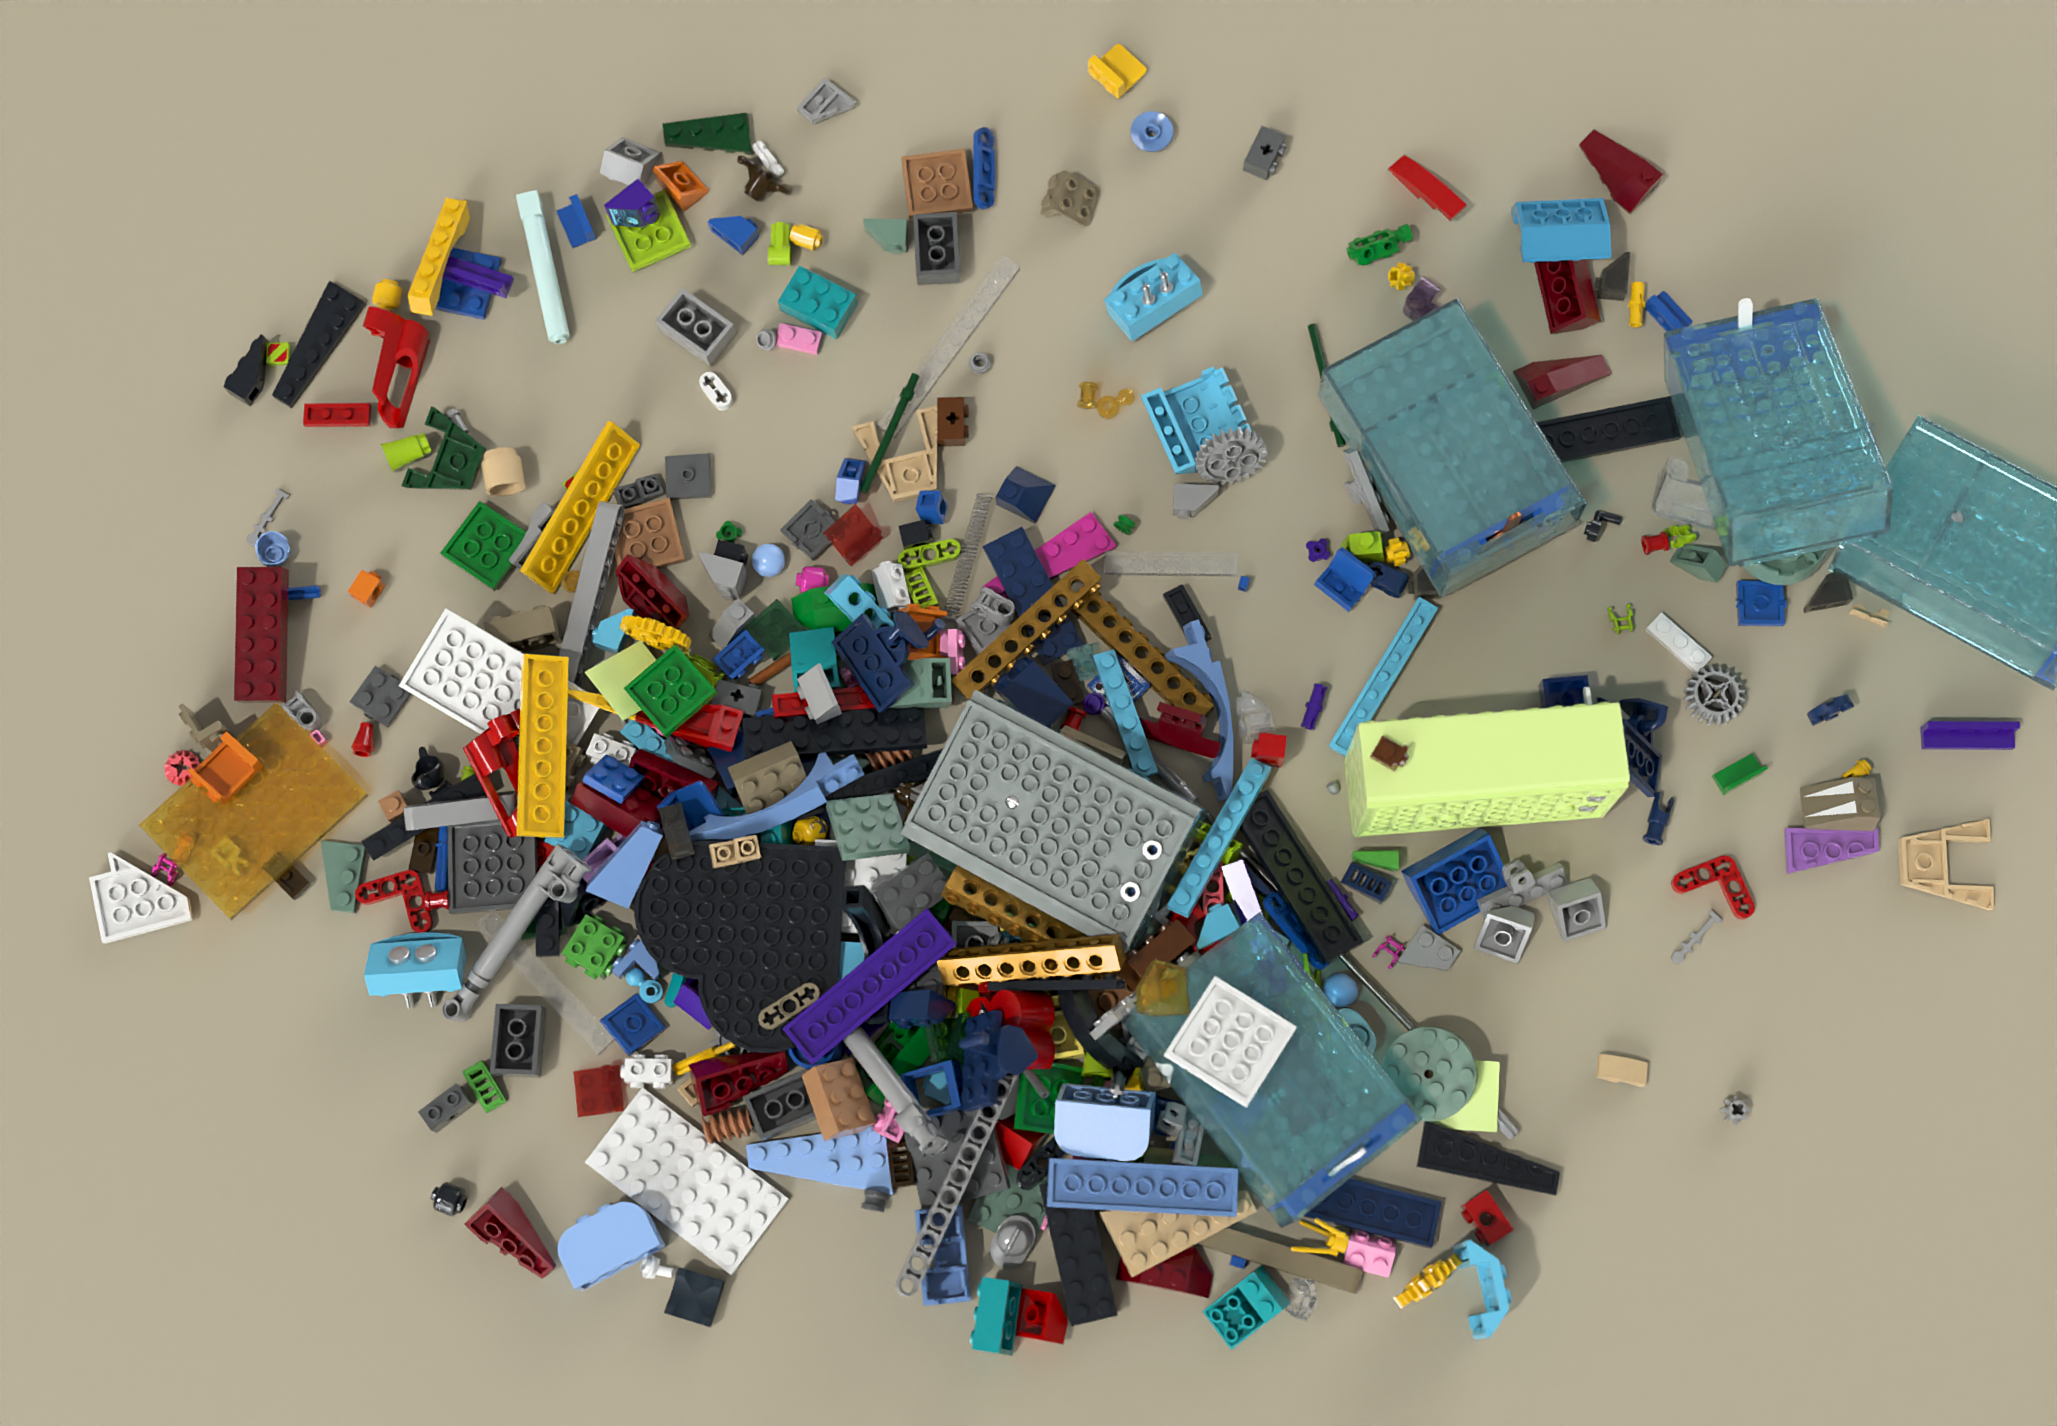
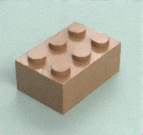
(838, 1099)

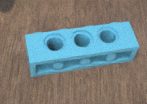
(839, 595)

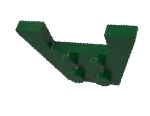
(456, 459)

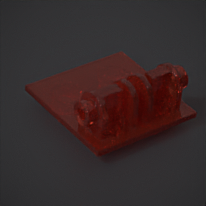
(853, 535)
(598, 1091)

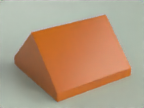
(680, 184)

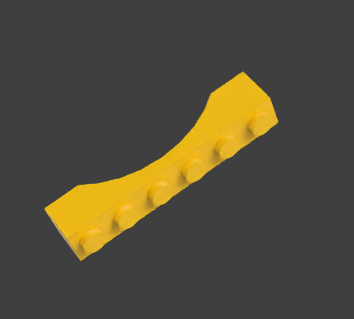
(428, 279)

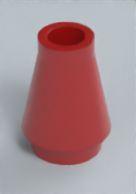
(363, 742)

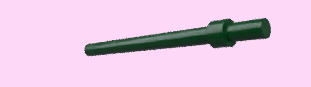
(1321, 364)
(906, 395)

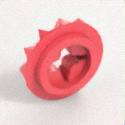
(172, 774)

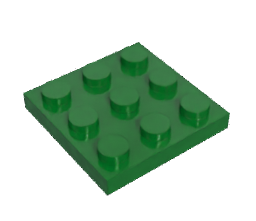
(484, 545)
(670, 690)
(1038, 1113)

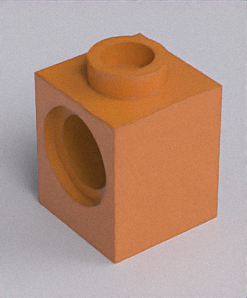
(366, 588)

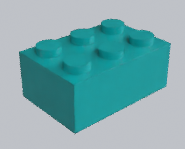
(817, 302)
(996, 1316)

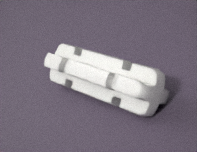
(768, 159)

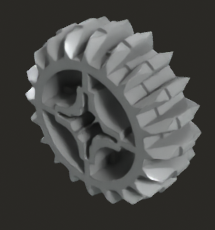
(1720, 702)

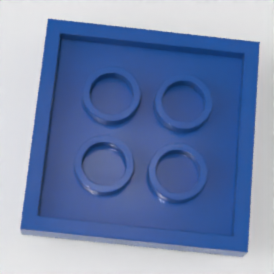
(464, 299)

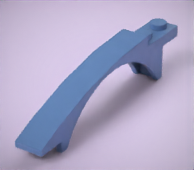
(1197, 660)
(811, 793)
(638, 955)

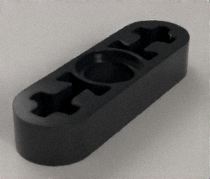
(1044, 1152)

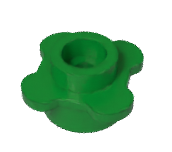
(728, 527)

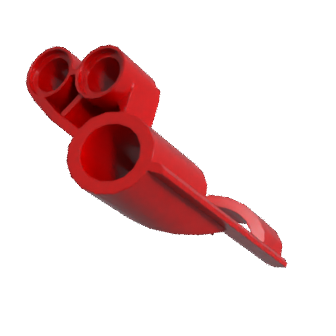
(403, 344)
(494, 751)

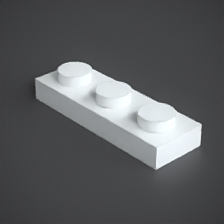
(1678, 643)

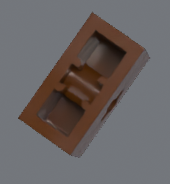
(948, 433)

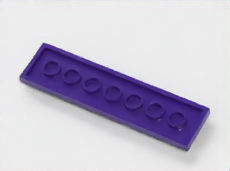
(869, 986)

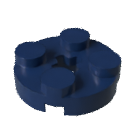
(1829, 710)

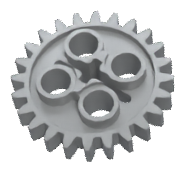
(1230, 456)

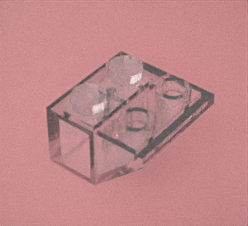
(1255, 717)

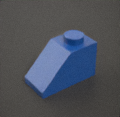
(735, 232)
(849, 481)

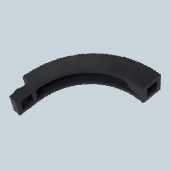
(872, 929)
(1081, 1019)

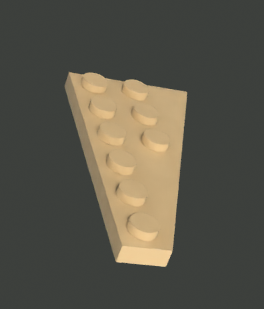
(1154, 1237)

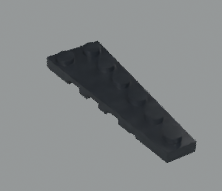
(324, 331)
(1466, 1157)

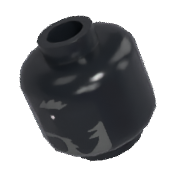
(449, 1199)

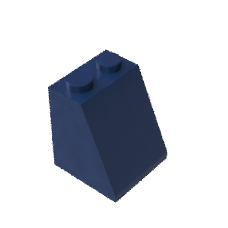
(1033, 691)
(726, 759)

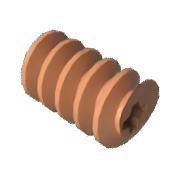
(882, 758)
(727, 1126)

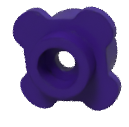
(1313, 554)

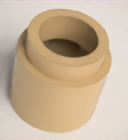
(503, 472)

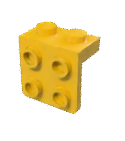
(1116, 70)

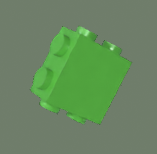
(595, 947)

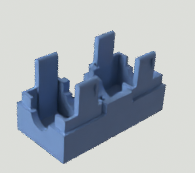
(950, 1277)

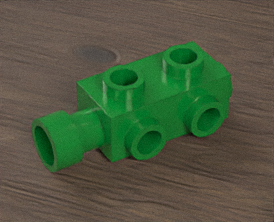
(1374, 249)

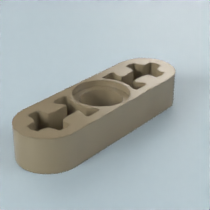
(771, 1009)

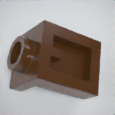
(1390, 754)

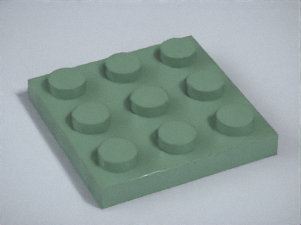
(867, 827)
(993, 1209)

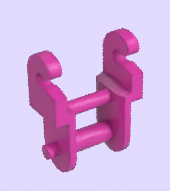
(172, 874)
(1395, 944)

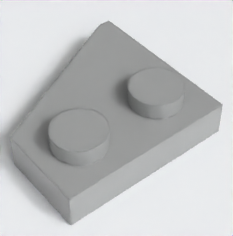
(825, 102)
(1429, 951)

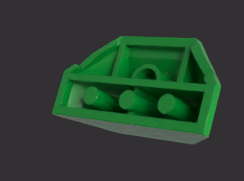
(817, 610)

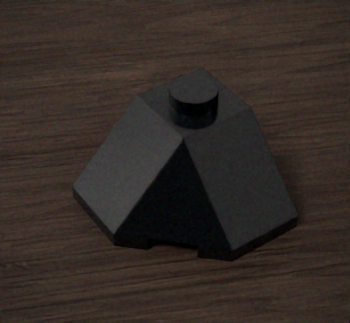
(581, 906)

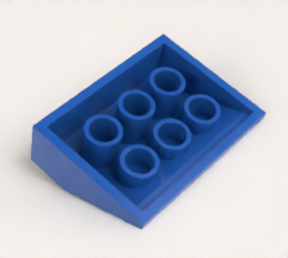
(1455, 878)

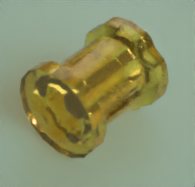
(1087, 395)

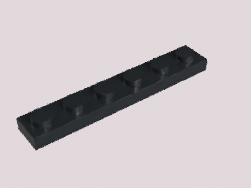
(396, 833)
(1065, 983)

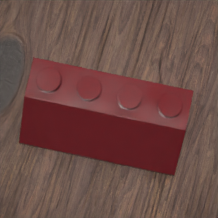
(1567, 295)

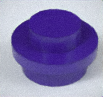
(1094, 703)

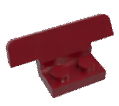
(1181, 730)

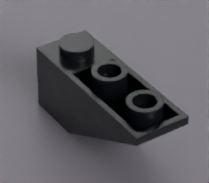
(249, 376)

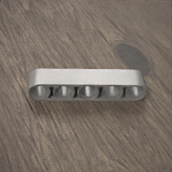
(455, 811)

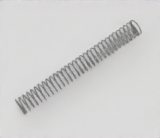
(971, 530)

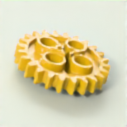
(654, 633)
(1421, 1285)

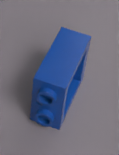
(954, 1082)

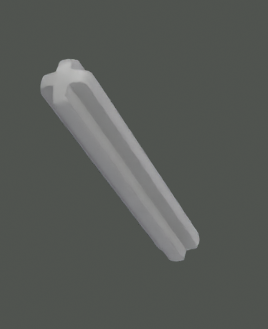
(1118, 1082)

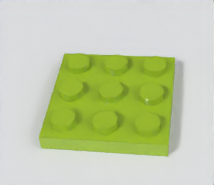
(654, 241)

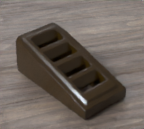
(904, 1182)

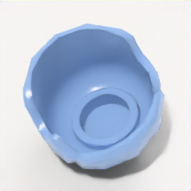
(272, 549)
(768, 560)
(1340, 989)

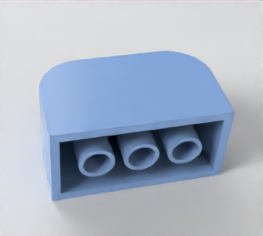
(1102, 1126)
(607, 1243)

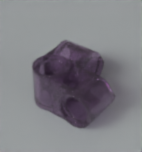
(1421, 295)

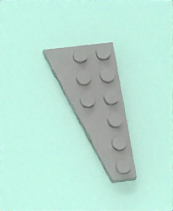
(1123, 1008)

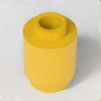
(806, 237)

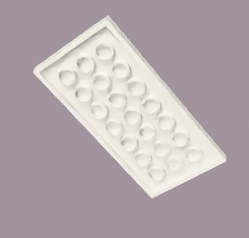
(477, 677)
(687, 1181)

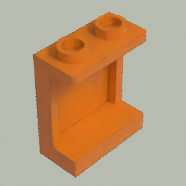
(925, 619)
(225, 770)

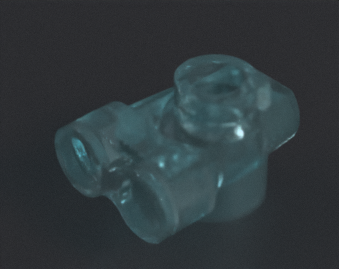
(1082, 656)

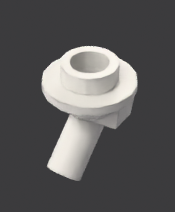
(651, 1268)

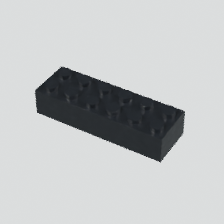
(1080, 1262)

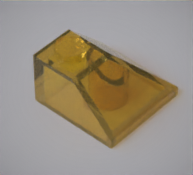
(1163, 990)

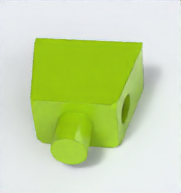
(1365, 546)

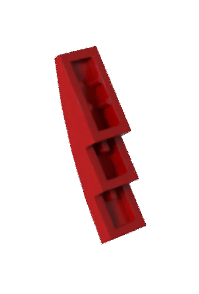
(1428, 187)

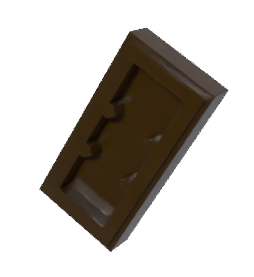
(424, 851)

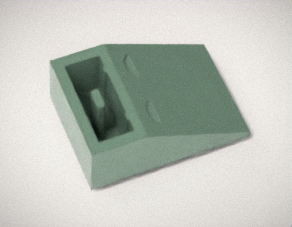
(931, 683)

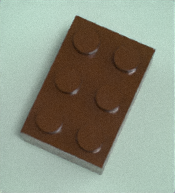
(1167, 946)

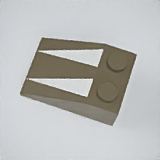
(1841, 805)

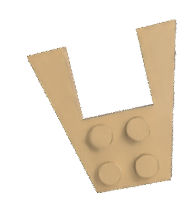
(907, 473)
(1926, 868)

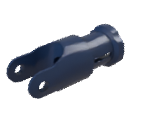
(1657, 821)

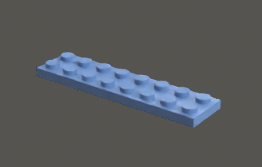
(1142, 1187)

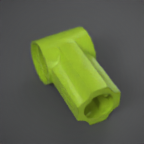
(780, 250)

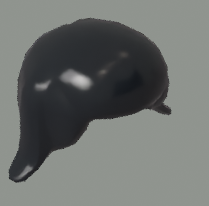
(428, 771)

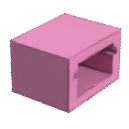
(319, 738)

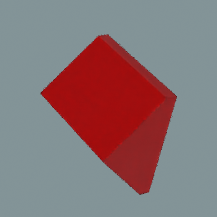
(1016, 1144)

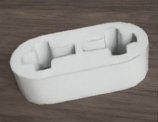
(712, 393)

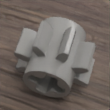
(1729, 1108)

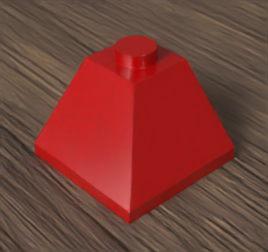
(1041, 1317)

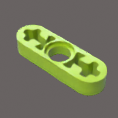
(911, 552)

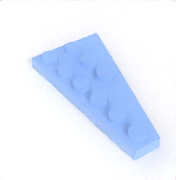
(845, 1161)

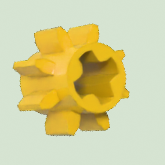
(1401, 276)
(1396, 551)

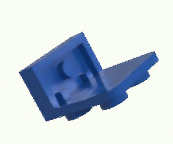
(1345, 579)
(696, 802)

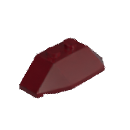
(651, 592)
(1180, 1273)

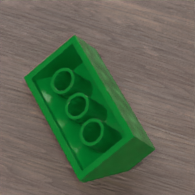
(904, 1052)

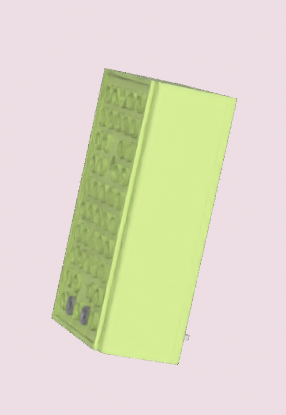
(1488, 769)

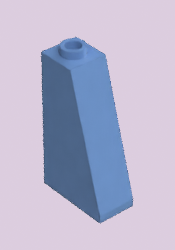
(625, 868)

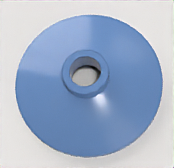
(1151, 123)

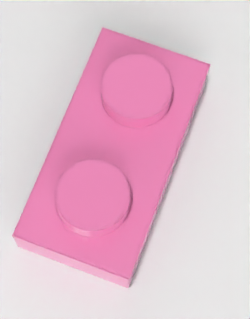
(798, 338)

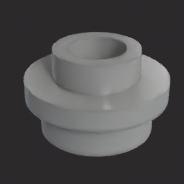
(979, 357)

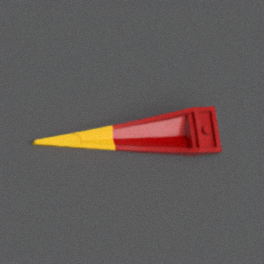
(708, 727)

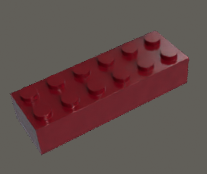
(261, 635)

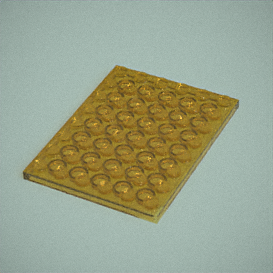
(266, 825)

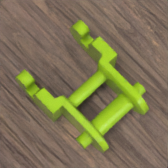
(1680, 531)
(1612, 618)

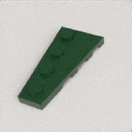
(717, 133)

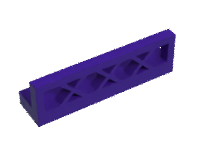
(478, 277)
(1968, 735)

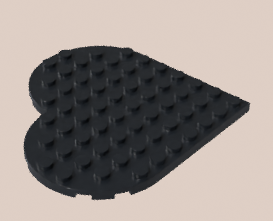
(746, 932)

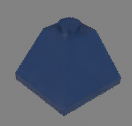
(1024, 494)

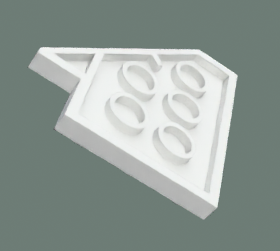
(134, 902)

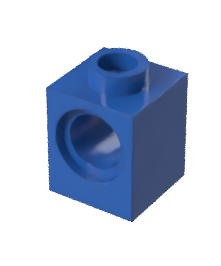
(931, 507)

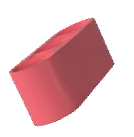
(1214, 898)

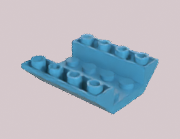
(1563, 229)

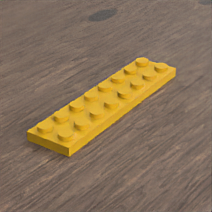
(577, 508)
(542, 746)

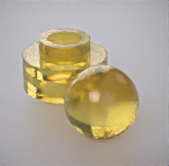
(1124, 397)

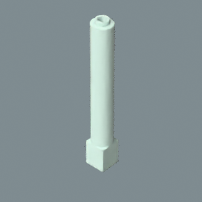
(543, 266)

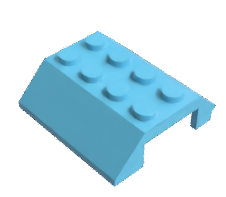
(1192, 414)
(1491, 1279)

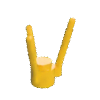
(1335, 1239)

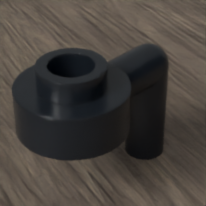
(1592, 529)

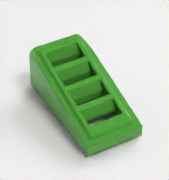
(1381, 859)
(481, 1065)

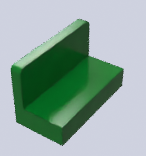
(1738, 774)

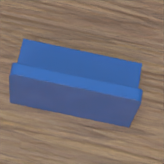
(576, 223)
(1667, 312)

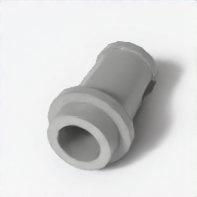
(454, 415)

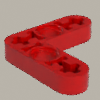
(1723, 878)
(407, 891)

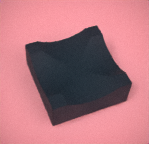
(694, 1297)

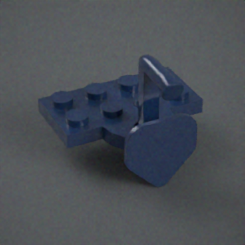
(876, 661)
(1642, 757)
(989, 1056)

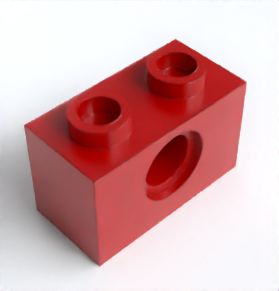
(1269, 749)
(1499, 1224)

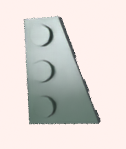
(343, 873)

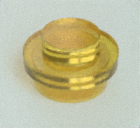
(570, 580)

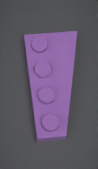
(1819, 847)

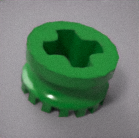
(1124, 524)

